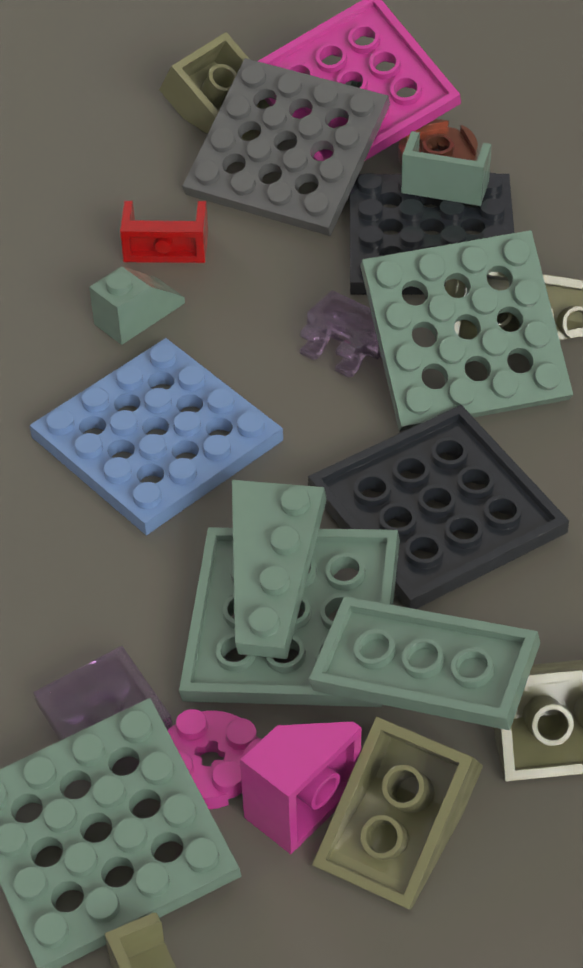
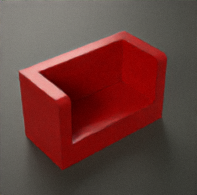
(164, 240)

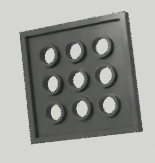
(281, 199)

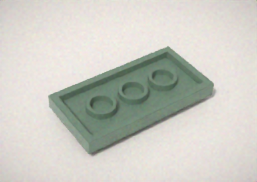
(426, 662)

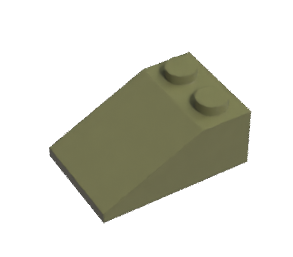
(202, 81)
(397, 812)

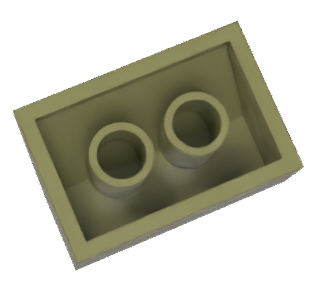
(546, 726)

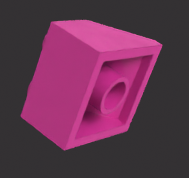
(297, 778)

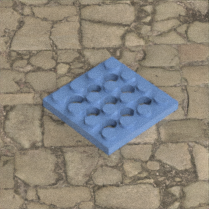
(183, 480)

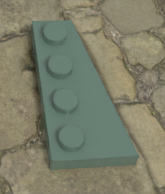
(271, 561)

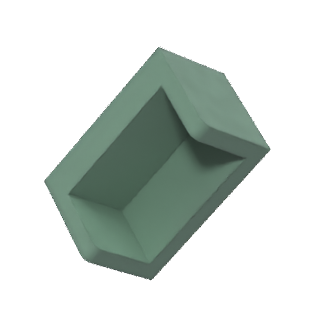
(443, 175)

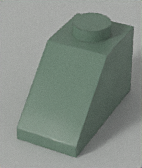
(131, 302)

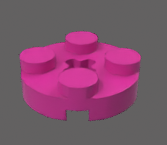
(219, 733)

